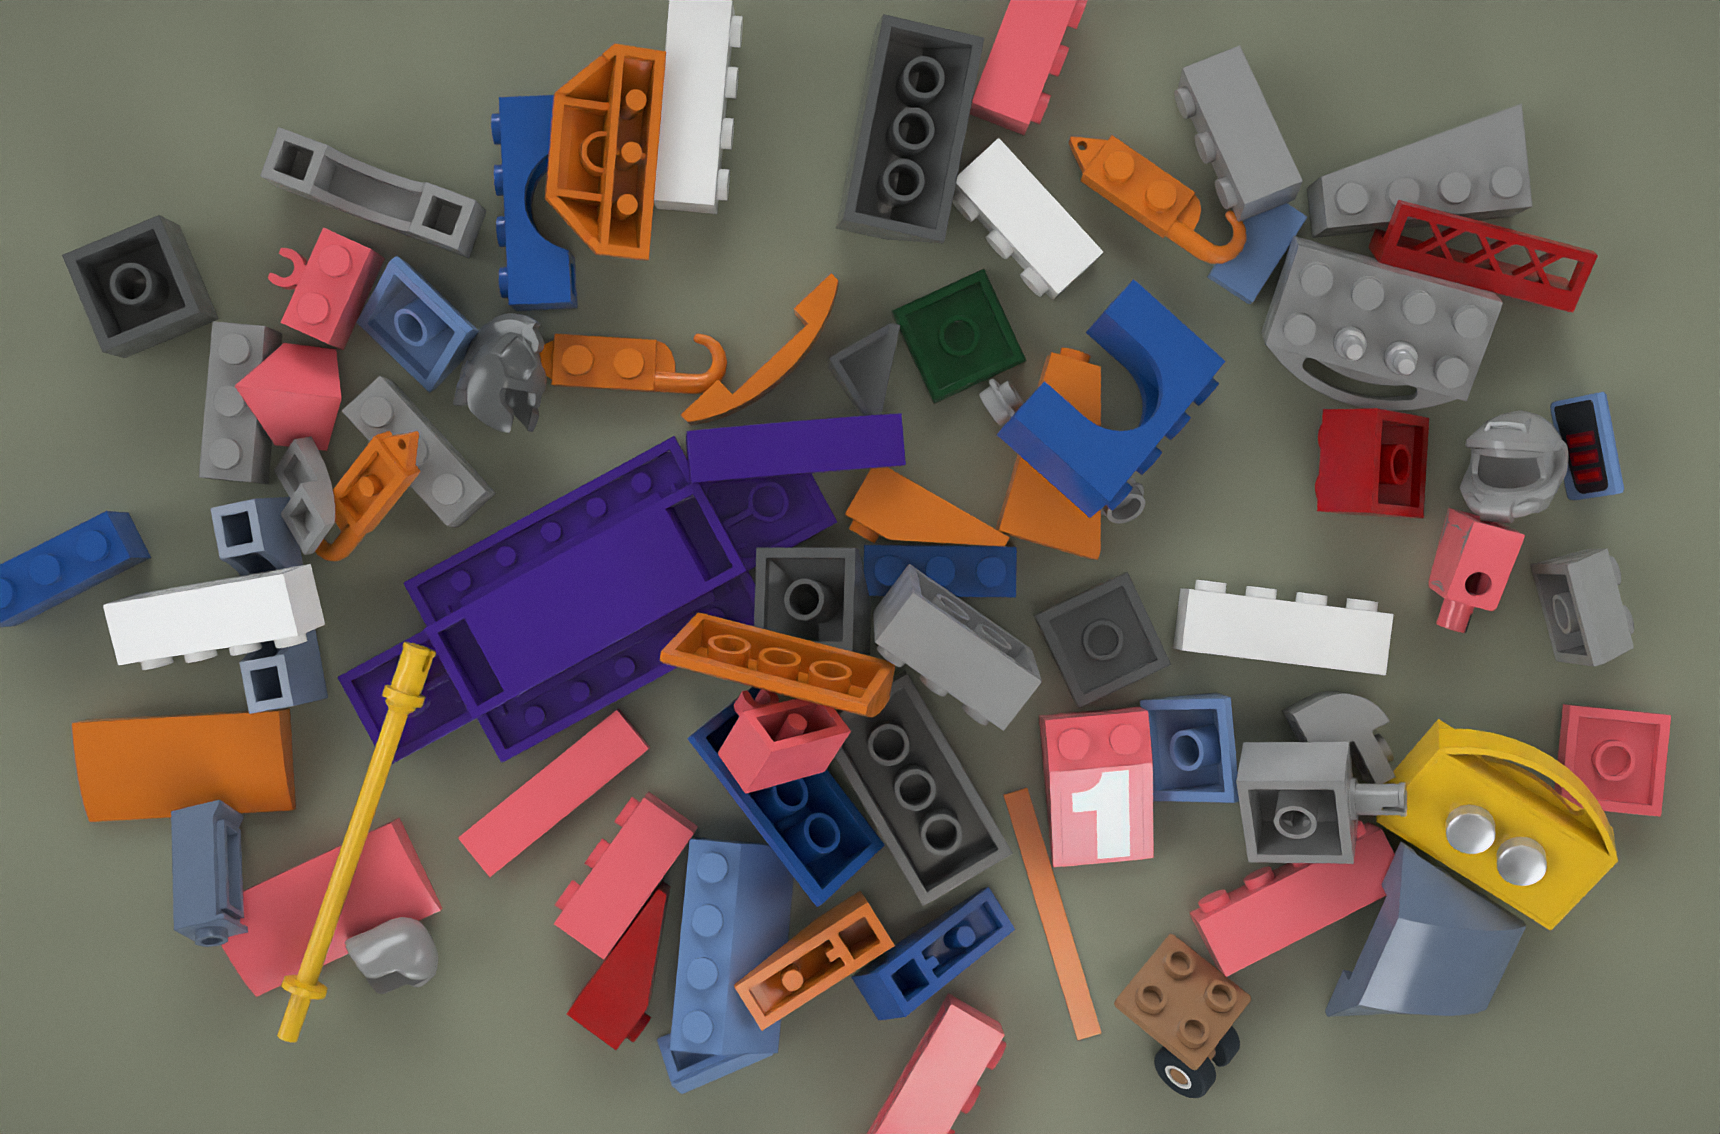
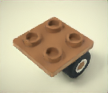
(1189, 1012)

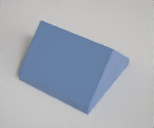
(416, 324)
(1193, 748)

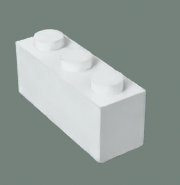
(1024, 221)

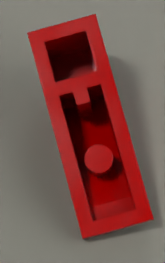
(622, 986)

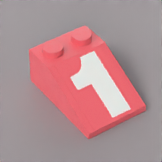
(1098, 785)

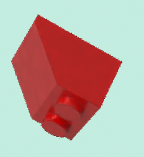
(1372, 463)

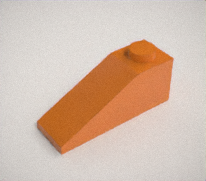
(905, 511)
(814, 960)

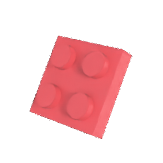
(1616, 756)

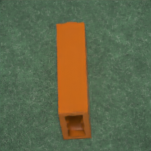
(1032, 505)

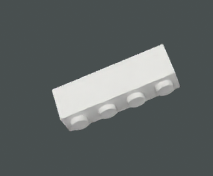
(695, 105)
(214, 616)
(1281, 630)

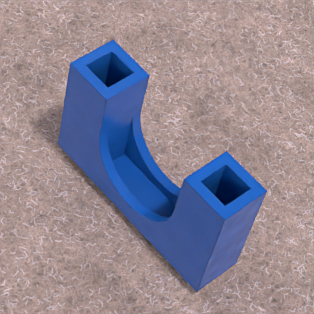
(1096, 462)

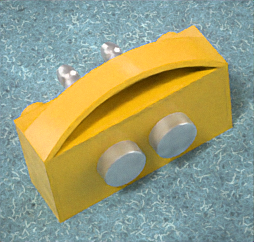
(1503, 821)

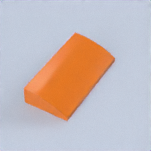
(782, 664)
(183, 760)

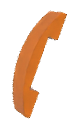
(813, 313)

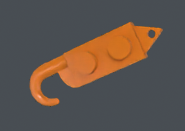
(1151, 196)
(626, 364)
(371, 490)

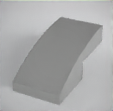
(308, 484)

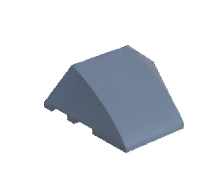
(1430, 947)

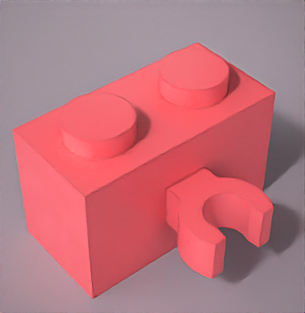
(329, 287)
(780, 740)

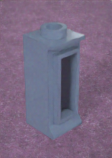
(207, 873)

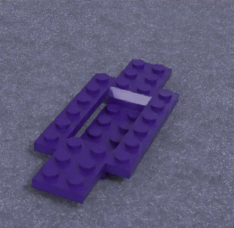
(576, 584)

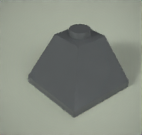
(814, 596)

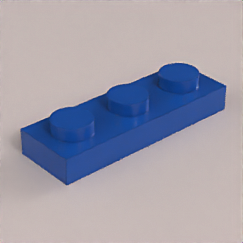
(959, 569)

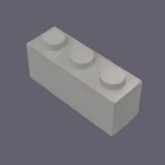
(1237, 134)
(232, 437)
(446, 478)

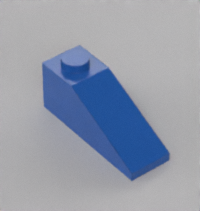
(932, 956)

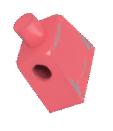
(1471, 566)

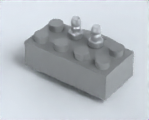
(1378, 326)

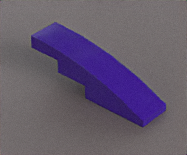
(795, 448)

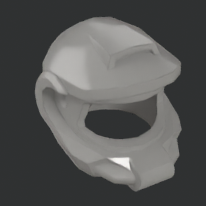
(1513, 466)

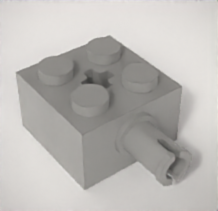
(1305, 803)

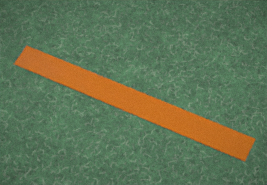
(1052, 913)

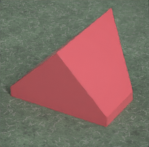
(295, 394)

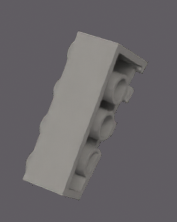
(1463, 171)

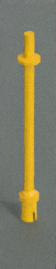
(402, 699)

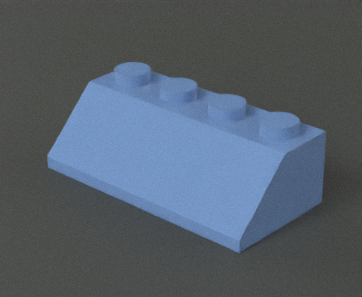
(730, 924)

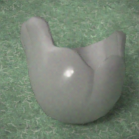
(395, 954)

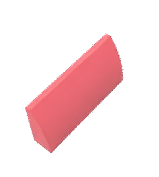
(286, 906)

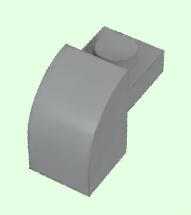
(1345, 718)

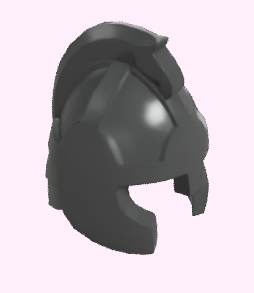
(504, 373)

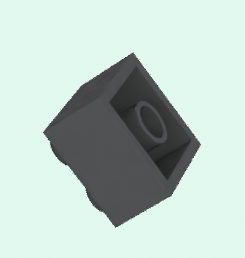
(140, 287)

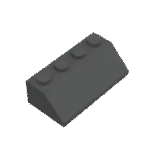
(909, 131)

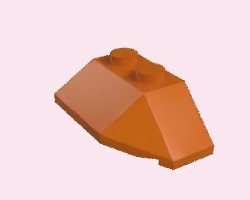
(608, 150)

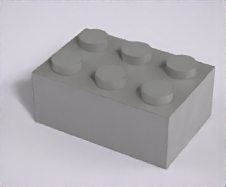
(955, 649)

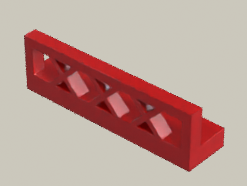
(1481, 268)

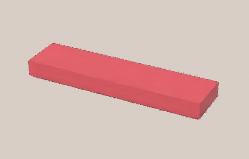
(554, 792)

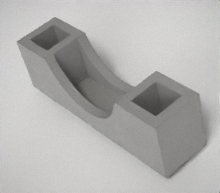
(373, 194)

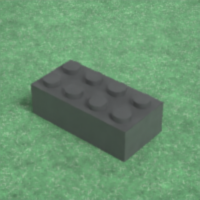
(919, 794)

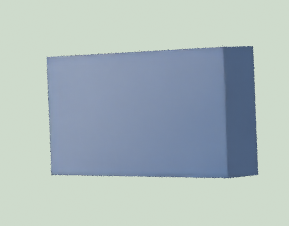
(1266, 242)

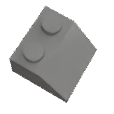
(1584, 607)

